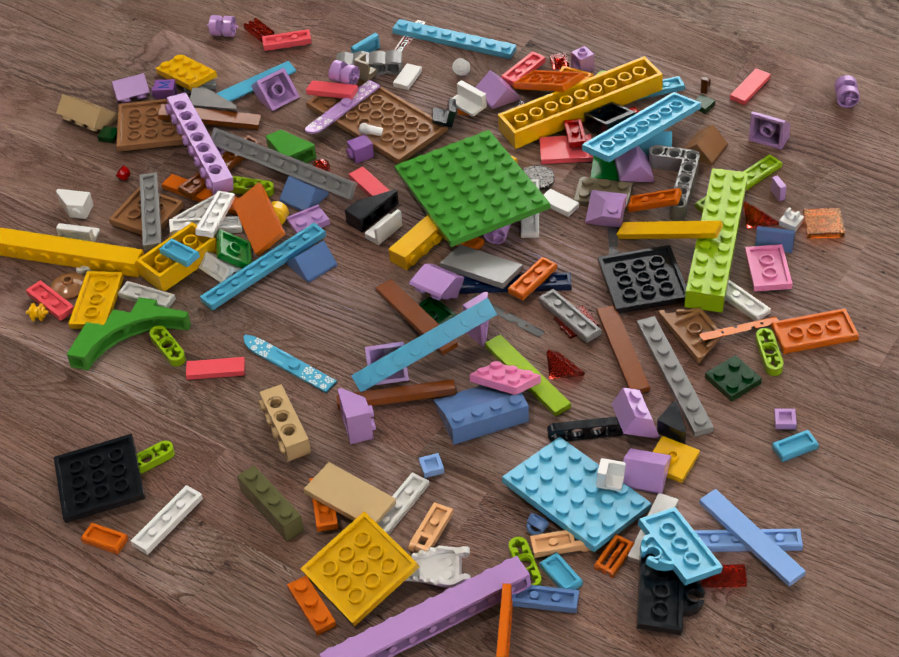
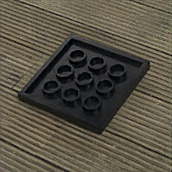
(643, 279)
(99, 478)

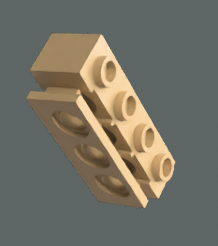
(284, 423)

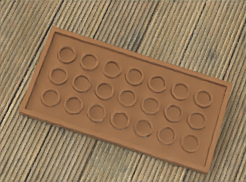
(404, 125)

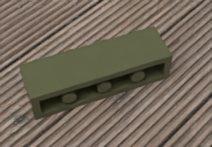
(270, 503)

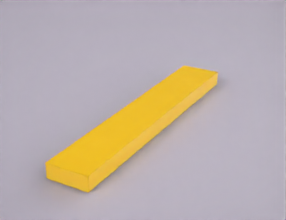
(670, 230)

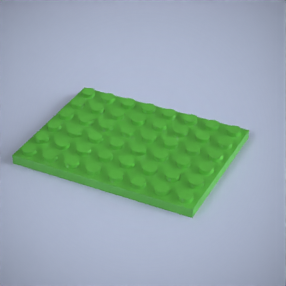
(471, 188)

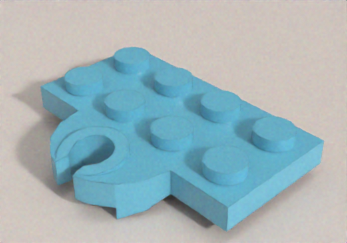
(676, 547)

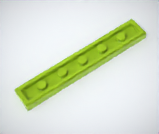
(755, 174)
(544, 391)

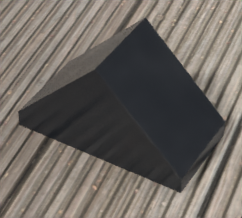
(671, 424)

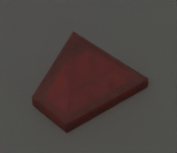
(757, 217)
(561, 367)

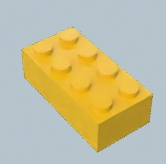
(165, 272)

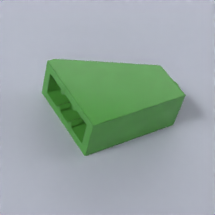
(291, 146)

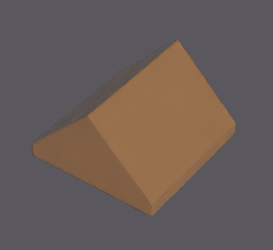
(708, 143)

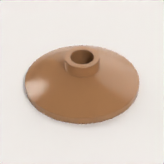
(68, 285)

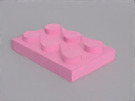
(768, 267)
(505, 378)

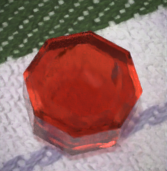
(322, 163)

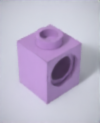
(582, 59)

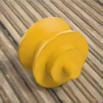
(37, 312)

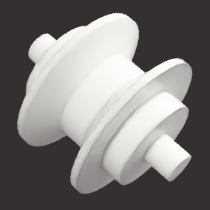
(461, 67)

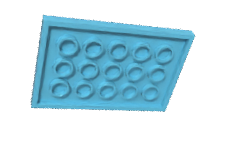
(563, 487)

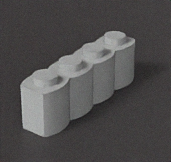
(385, 62)

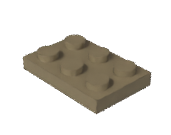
(588, 184)

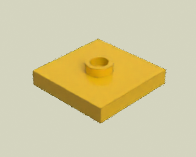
(682, 457)

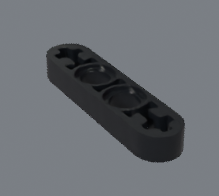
(558, 429)

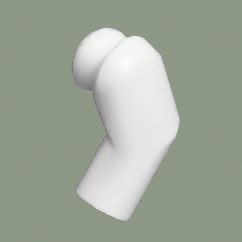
(369, 129)

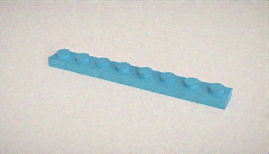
(454, 39)
(262, 266)
(424, 345)

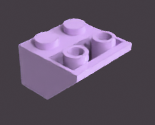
(437, 282)

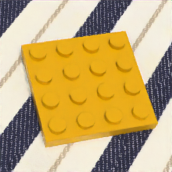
(359, 568)

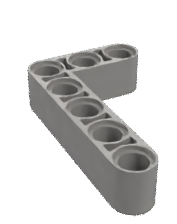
(686, 164)

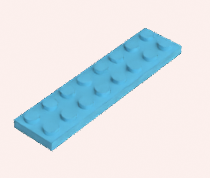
(641, 127)

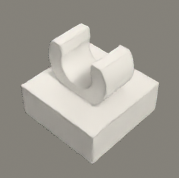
(791, 220)

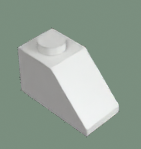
(75, 203)

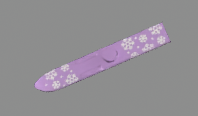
(341, 108)

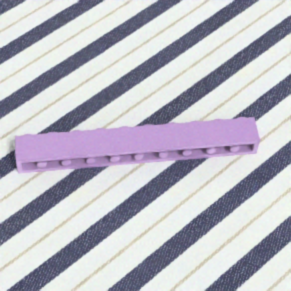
(435, 613)

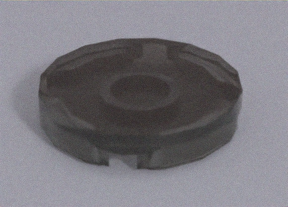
(543, 173)

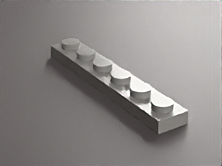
(150, 210)

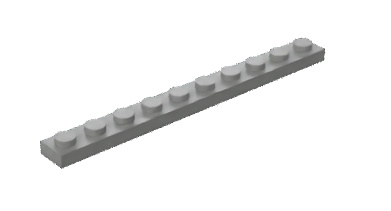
(284, 163)

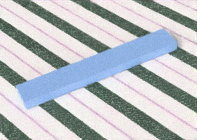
(752, 537)
(726, 542)

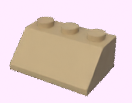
(85, 113)

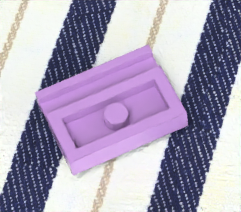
(306, 217)

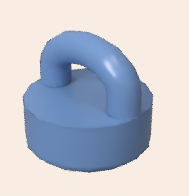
(538, 522)

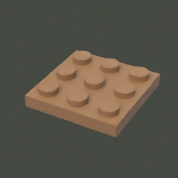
(129, 214)

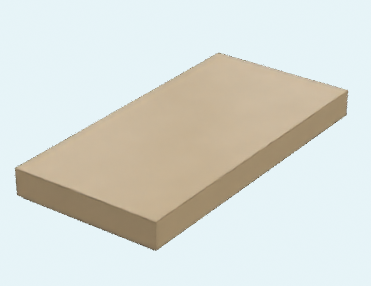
(348, 494)

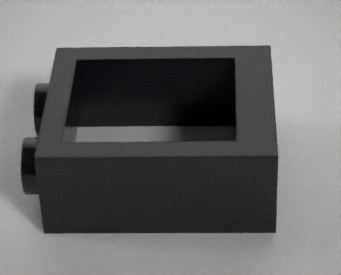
(609, 116)

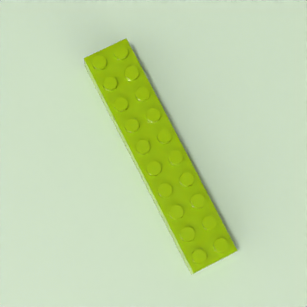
(714, 256)

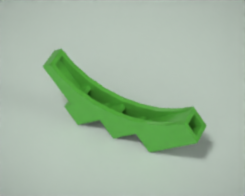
(120, 325)

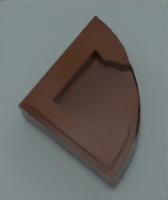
(705, 84)

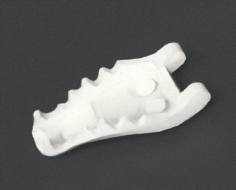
(440, 566)

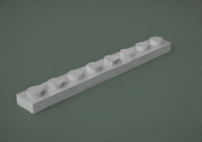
(675, 377)

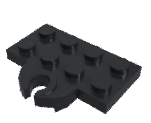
(665, 600)

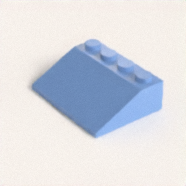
(480, 412)

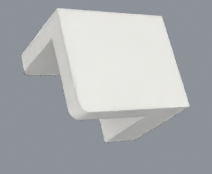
(610, 474)

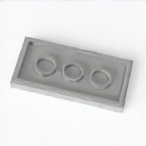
(481, 266)

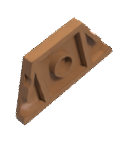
(687, 326)

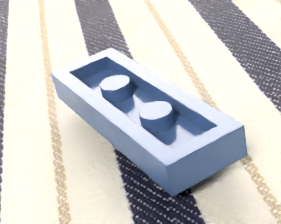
(547, 599)

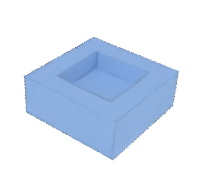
(431, 465)

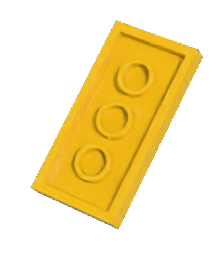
(186, 72)
(96, 298)

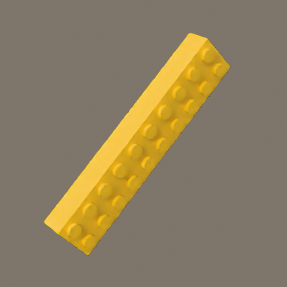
(547, 114)

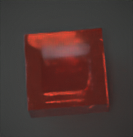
(558, 60)

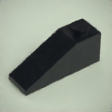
(369, 210)

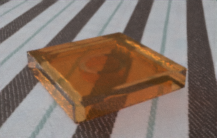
(823, 223)

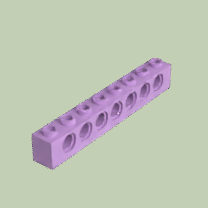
(199, 143)

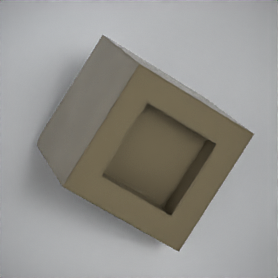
(366, 71)

